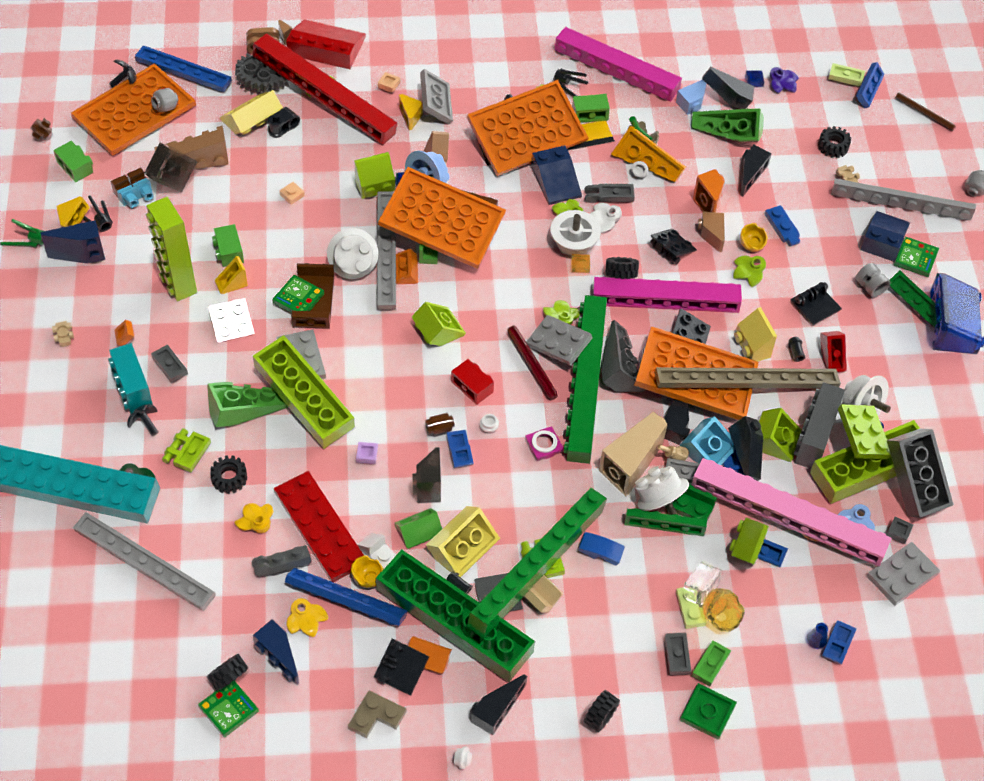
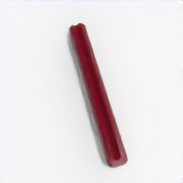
(532, 362)

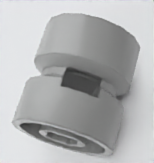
(873, 280)

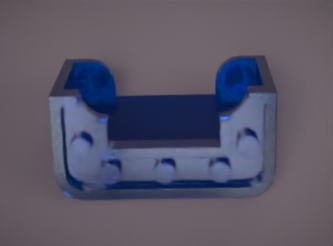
(956, 315)

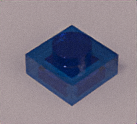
(754, 78)

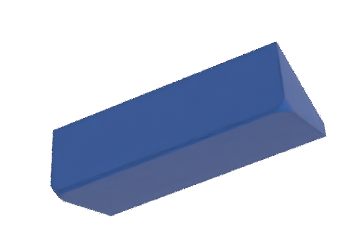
(772, 553)

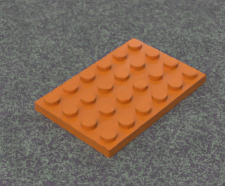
(126, 110)
(526, 125)
(442, 217)
(675, 351)

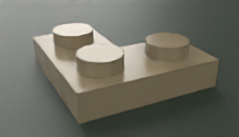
(375, 709)

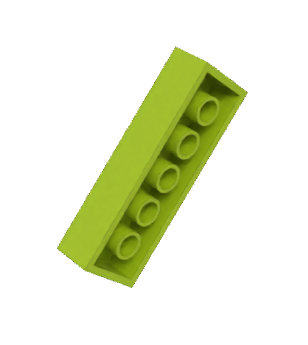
(171, 248)
(304, 391)
(844, 475)

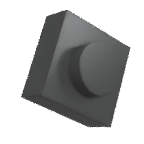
(900, 530)

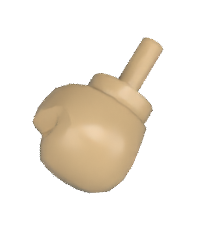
(673, 452)

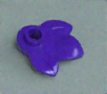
(783, 79)

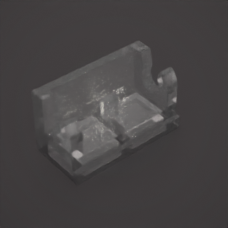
(701, 582)

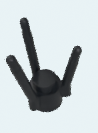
(564, 77)
(102, 220)

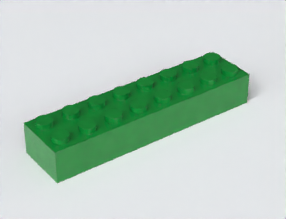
(448, 611)

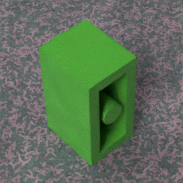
(591, 107)
(73, 161)
(228, 244)

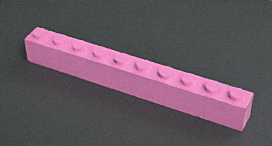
(791, 512)

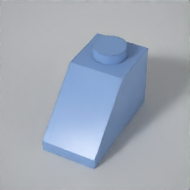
(691, 97)

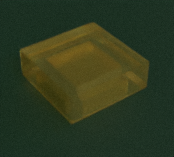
(581, 263)

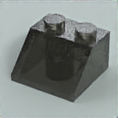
(170, 167)
(428, 478)

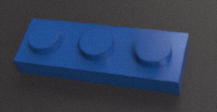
(870, 85)

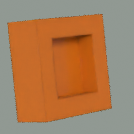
(124, 333)

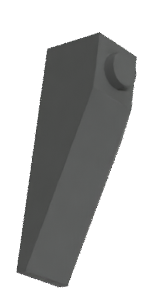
(619, 363)

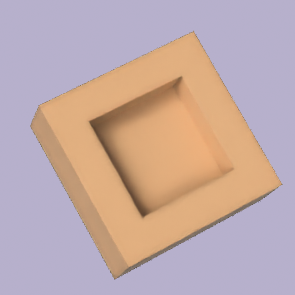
(388, 82)
(292, 193)

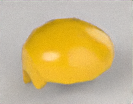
(753, 237)
(365, 571)

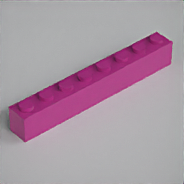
(618, 63)
(669, 294)

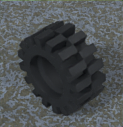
(836, 135)
(622, 267)
(225, 465)
(227, 672)
(601, 711)

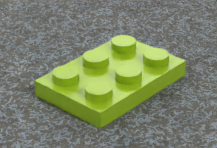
(864, 431)

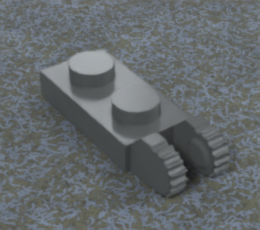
(609, 193)
(281, 561)

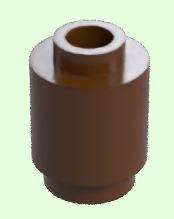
(439, 424)

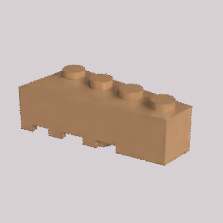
(207, 148)

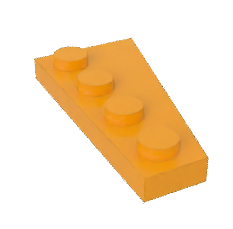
(637, 147)

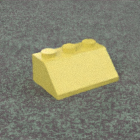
(252, 112)
(463, 540)

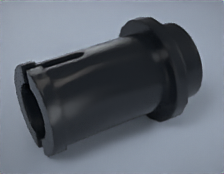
(795, 344)
(459, 582)

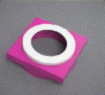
(544, 453)

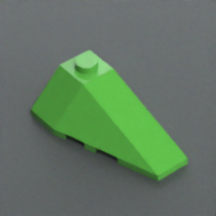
(737, 124)
(238, 404)

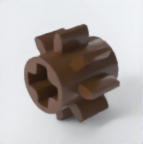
(41, 129)

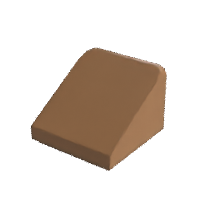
(284, 30)

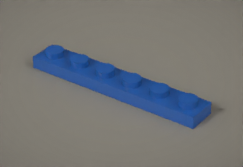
(183, 68)
(339, 594)

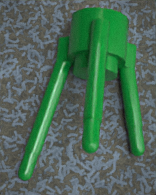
(33, 235)

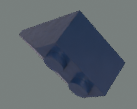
(556, 174)
(885, 236)
(74, 243)

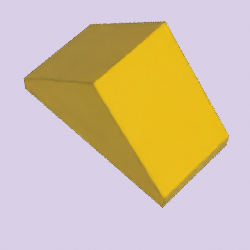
(411, 110)
(72, 211)
(232, 277)

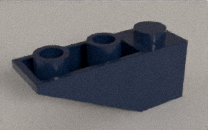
(275, 645)

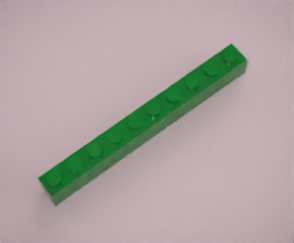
(586, 382)
(536, 563)

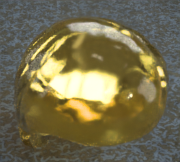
(723, 609)

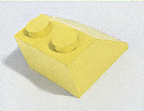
(756, 336)

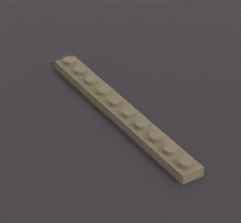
(744, 377)

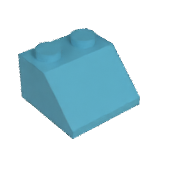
(709, 441)

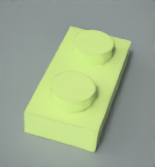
(846, 74)
(690, 611)

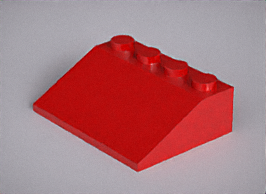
(325, 43)

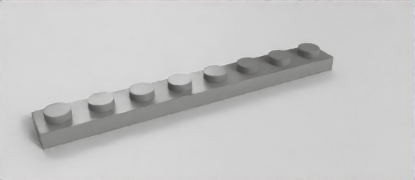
(903, 199)
(386, 259)
(144, 561)

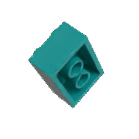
(129, 377)

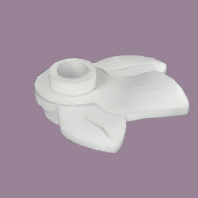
(604, 216)

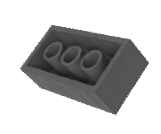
(818, 425)
(920, 472)

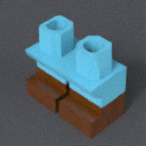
(132, 188)

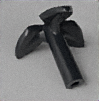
(127, 71)
(141, 412)

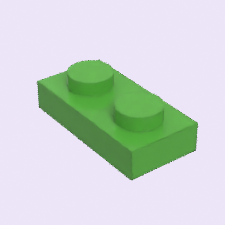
(711, 663)

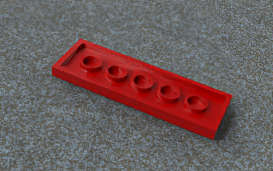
(319, 525)

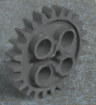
(257, 74)

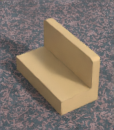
(544, 595)

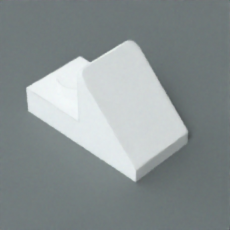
(375, 548)

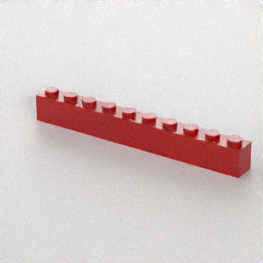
(324, 89)

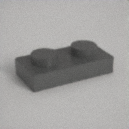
(169, 363)
(677, 654)

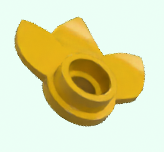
(255, 518)
(307, 620)

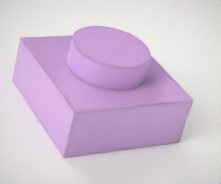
(367, 453)

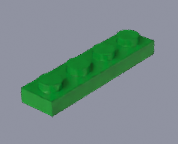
(914, 297)
(665, 522)

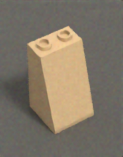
(632, 453)

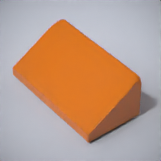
(407, 267)
(438, 654)

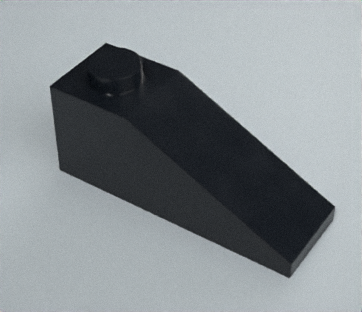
(729, 88)
(754, 164)
(677, 422)
(749, 445)
(495, 706)

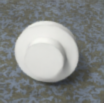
(639, 169)
(489, 423)
(462, 757)

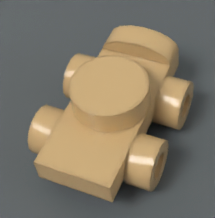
(846, 173)
(63, 334)

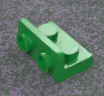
(695, 503)

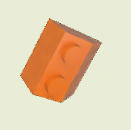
(708, 190)

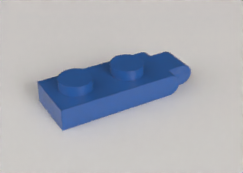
(783, 225)

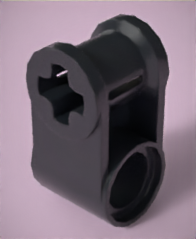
(282, 122)

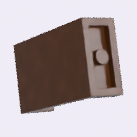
(320, 315)

